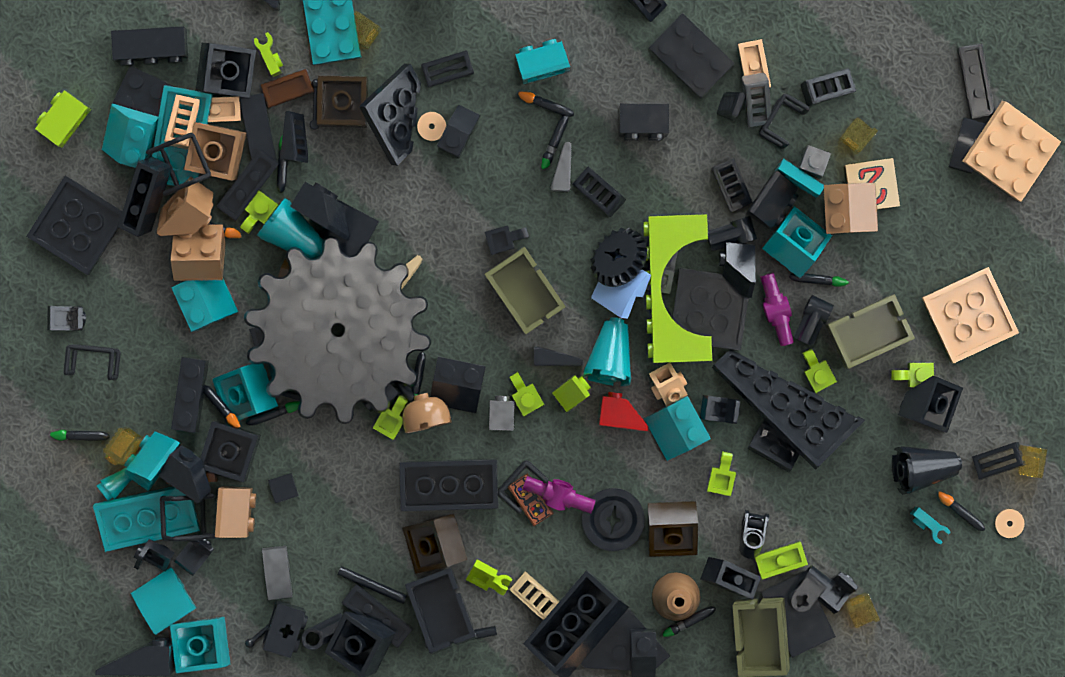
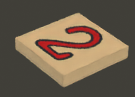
(879, 172)

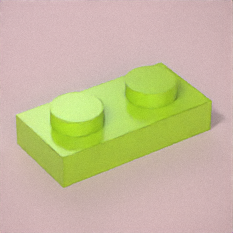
(781, 560)

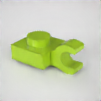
(272, 60)
(260, 210)
(818, 374)
(915, 374)
(526, 396)
(391, 420)
(721, 478)
(485, 577)

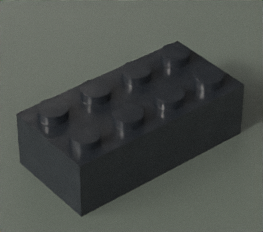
(448, 484)
(576, 625)

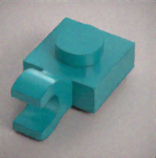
(923, 520)

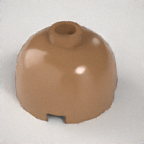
(425, 413)

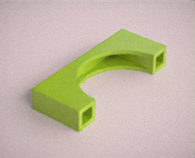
(665, 238)

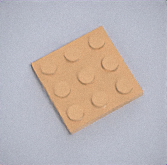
(1011, 151)
(970, 315)

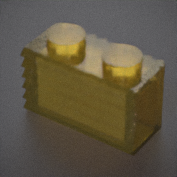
(122, 446)

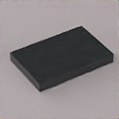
(805, 628)

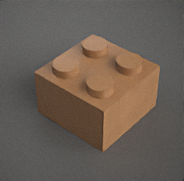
(199, 254)

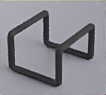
(769, 135)
(161, 148)
(92, 349)
(506, 484)
(184, 538)

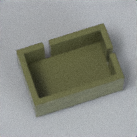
(524, 291)
(869, 331)
(763, 634)

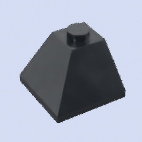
(931, 403)

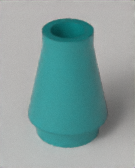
(113, 484)

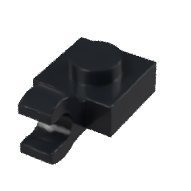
(502, 239)

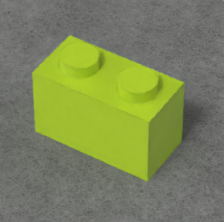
(62, 118)

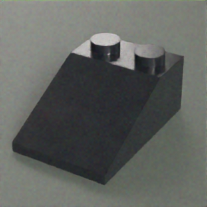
(148, 660)

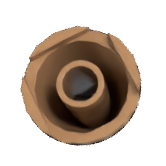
(671, 587)

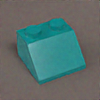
(542, 61)
(129, 135)
(797, 242)
(204, 302)
(245, 391)
(677, 428)
(148, 463)
(200, 645)

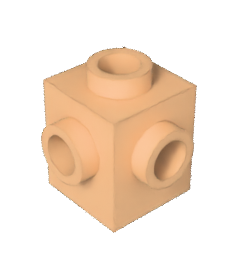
(668, 384)

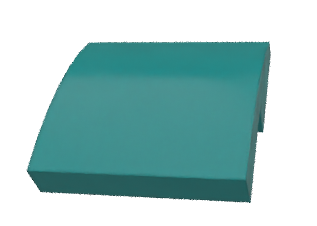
(800, 178)
(163, 600)

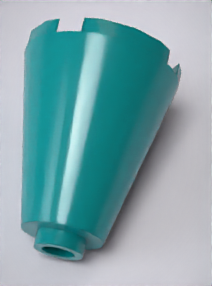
(290, 229)
(610, 355)

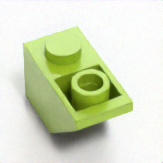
(572, 392)

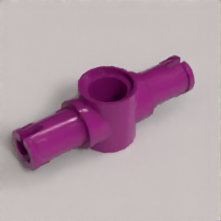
(777, 309)
(559, 494)

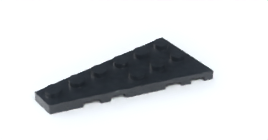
(794, 412)

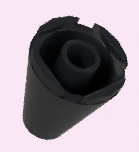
(923, 467)

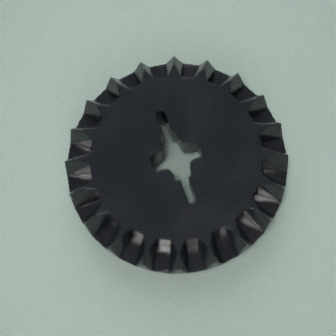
(622, 270)
(624, 532)

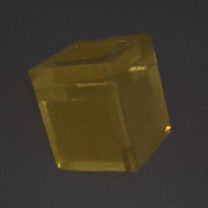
(366, 30)
(857, 135)
(1034, 461)
(861, 610)

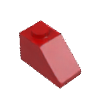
(620, 413)

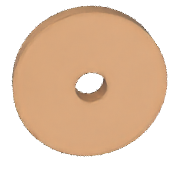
(431, 118)
(1009, 531)

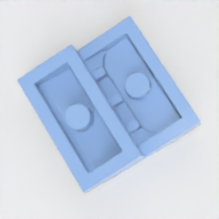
(621, 298)

